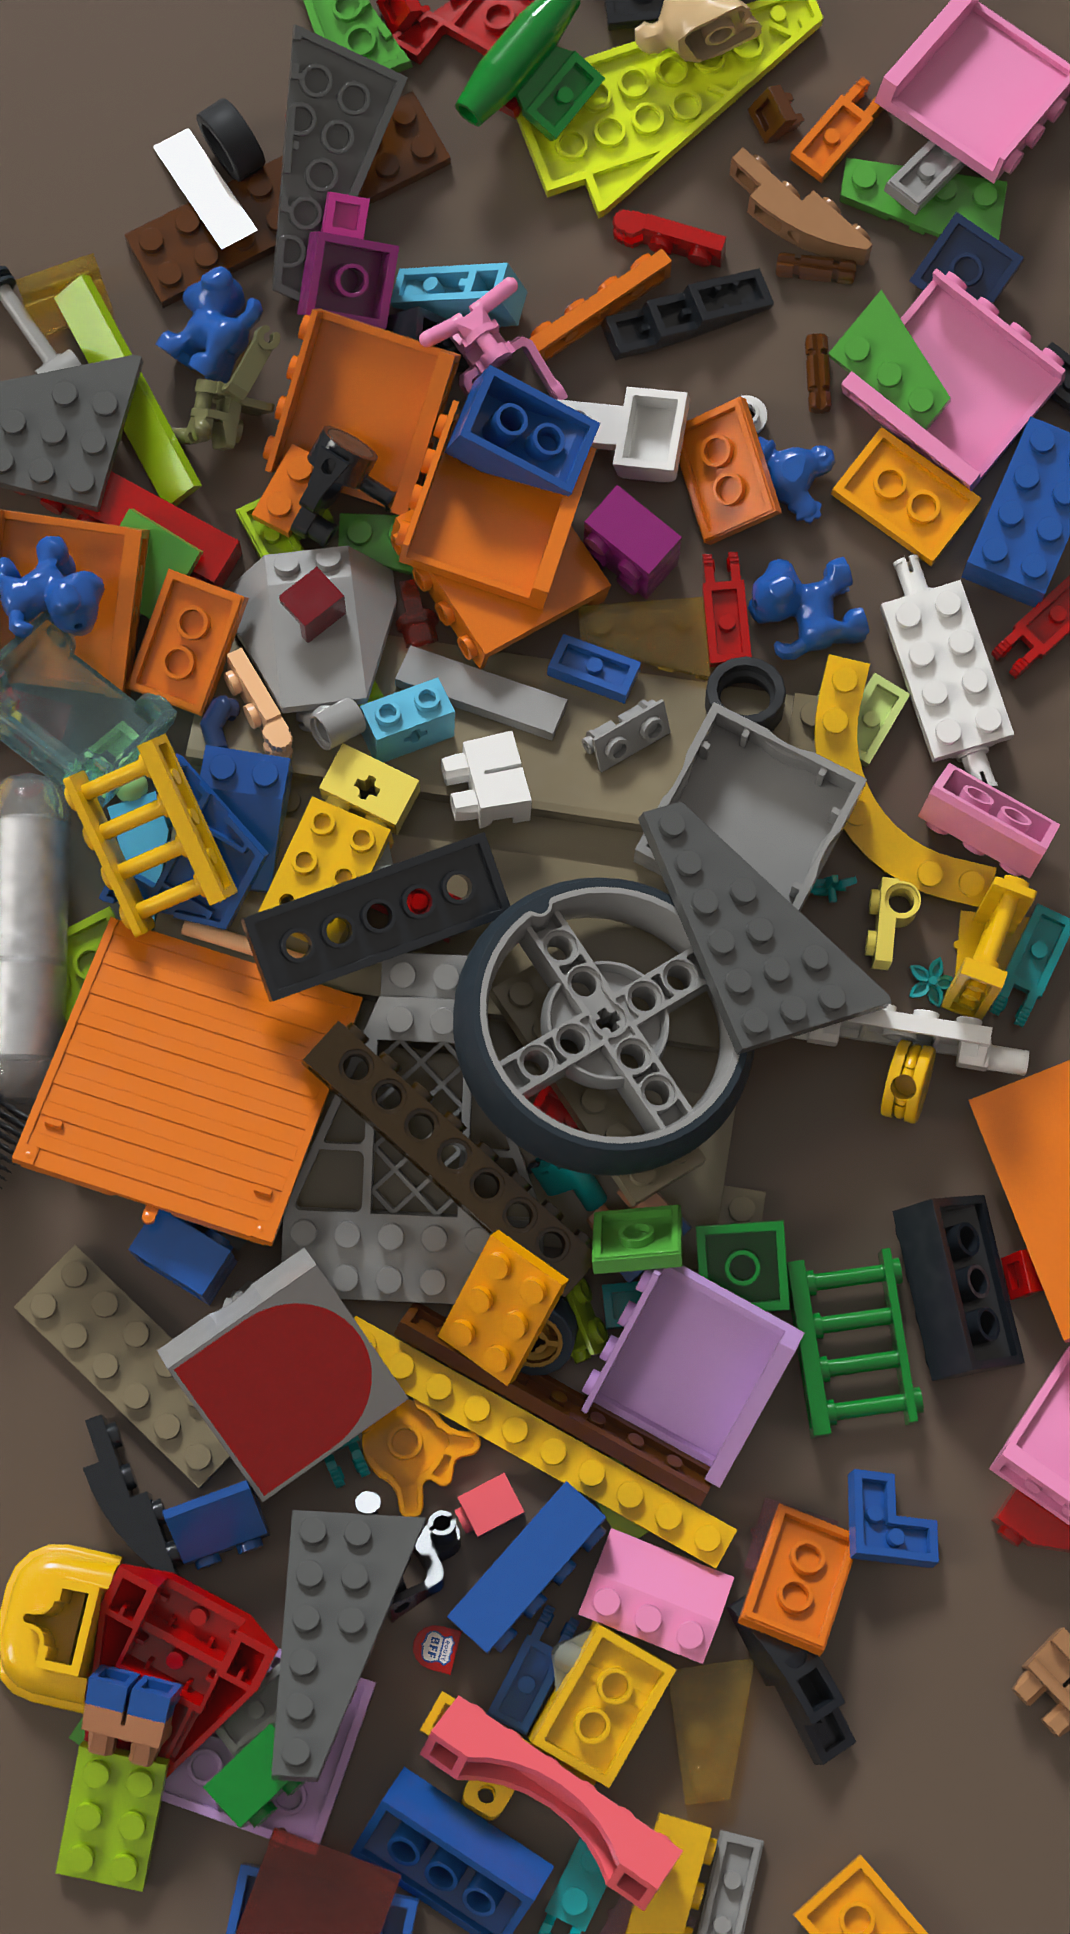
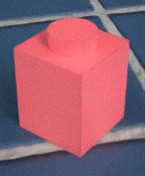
(488, 1506)

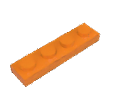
(610, 299)

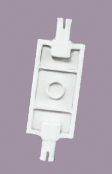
(946, 670)
(960, 1038)

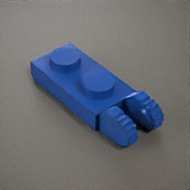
(528, 1677)

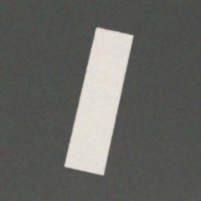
(205, 188)

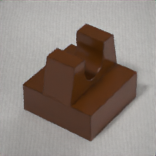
(774, 114)

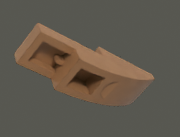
(807, 223)

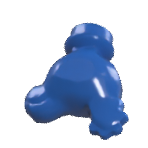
(793, 474)

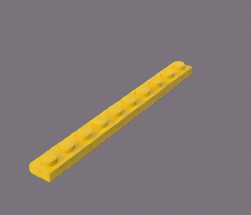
(552, 1450)

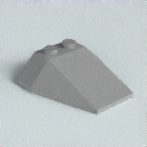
(341, 658)

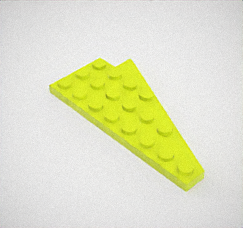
(658, 106)

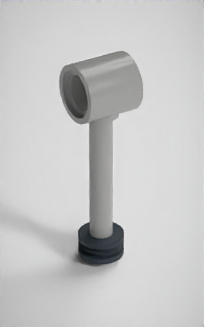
(50, 359)

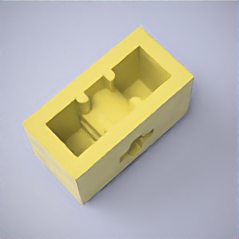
(356, 771)

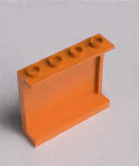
(371, 387)
(486, 526)
(108, 551)
(491, 622)

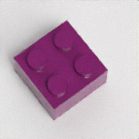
(348, 277)
(631, 543)

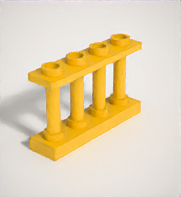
(173, 801)
(980, 978)

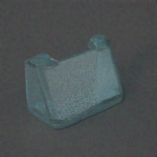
(67, 713)

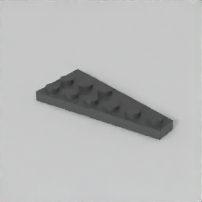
(331, 135)
(335, 1606)

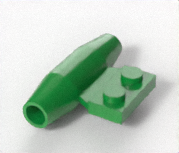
(529, 65)

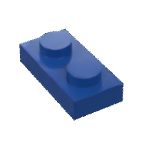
(594, 668)

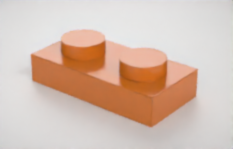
(282, 496)

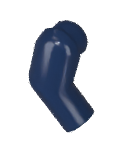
(212, 723)

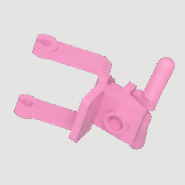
(482, 343)

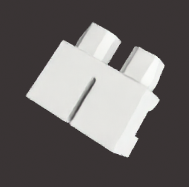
(493, 778)

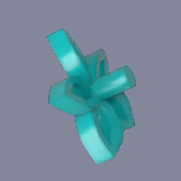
(830, 885)
(930, 982)

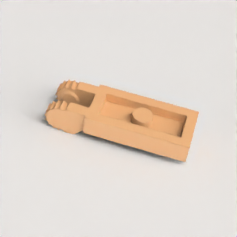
(259, 705)

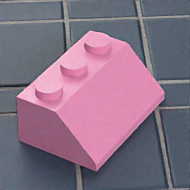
(988, 821)
(656, 1595)

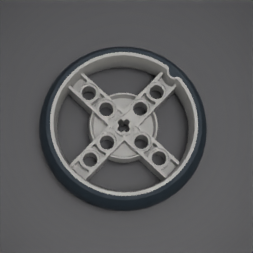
(505, 1085)

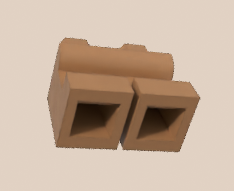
(1046, 1673)

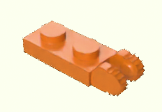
(836, 133)

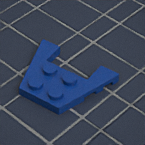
(239, 850)

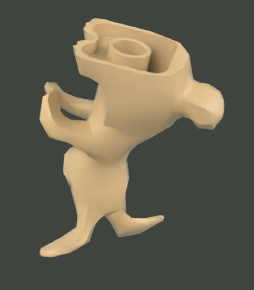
(698, 28)

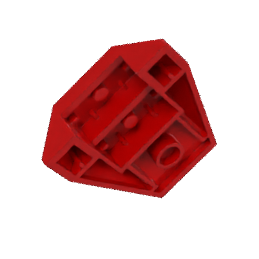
(186, 1636)

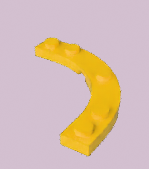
(868, 824)

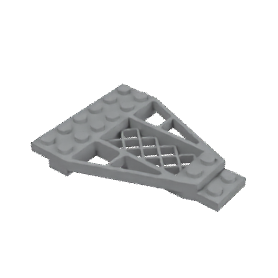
(396, 1251)

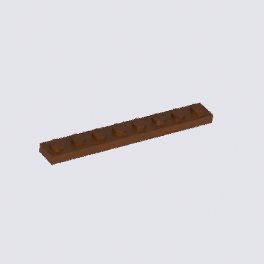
(563, 1407)

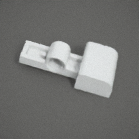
(642, 432)

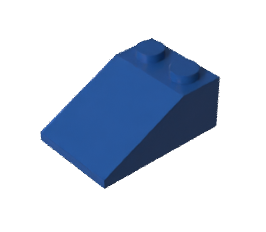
(521, 434)
(257, 793)

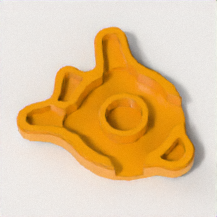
(415, 1448)

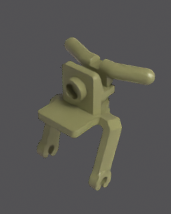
(230, 398)

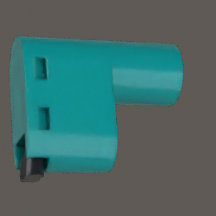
(560, 1180)

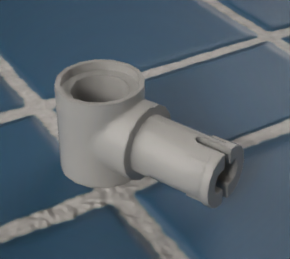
(333, 723)

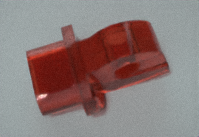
(416, 623)

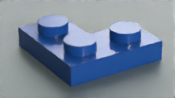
(876, 1529)

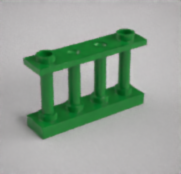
(818, 1370)

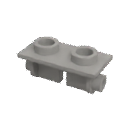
(635, 731)

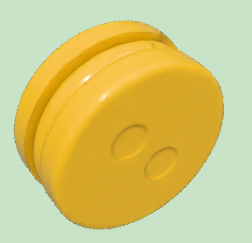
(908, 1081)

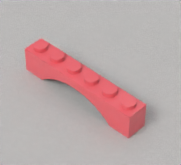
(479, 1748)

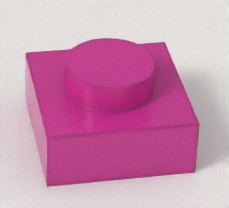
(345, 215)

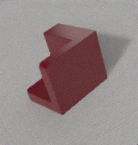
(314, 603)

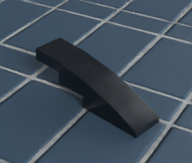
(687, 314)

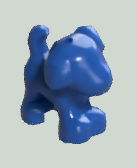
(217, 328)
(52, 586)
(782, 595)

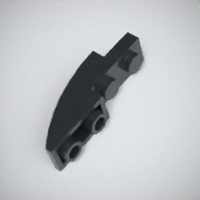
(135, 1517)
(803, 1687)

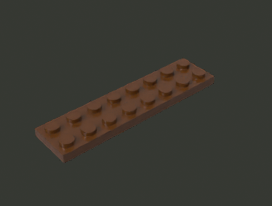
(181, 249)

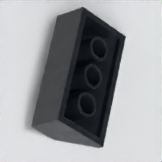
(957, 1286)

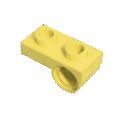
(881, 941)

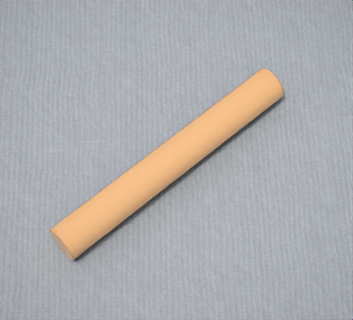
(223, 938)

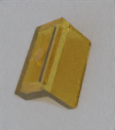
(41, 288)

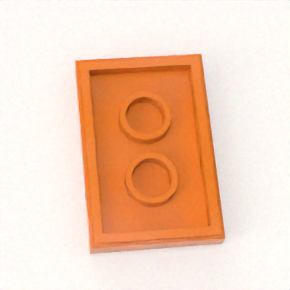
(726, 472)
(187, 642)
(798, 1580)

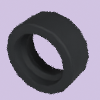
(231, 139)
(749, 671)

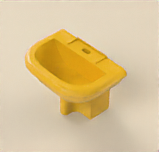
(53, 1623)

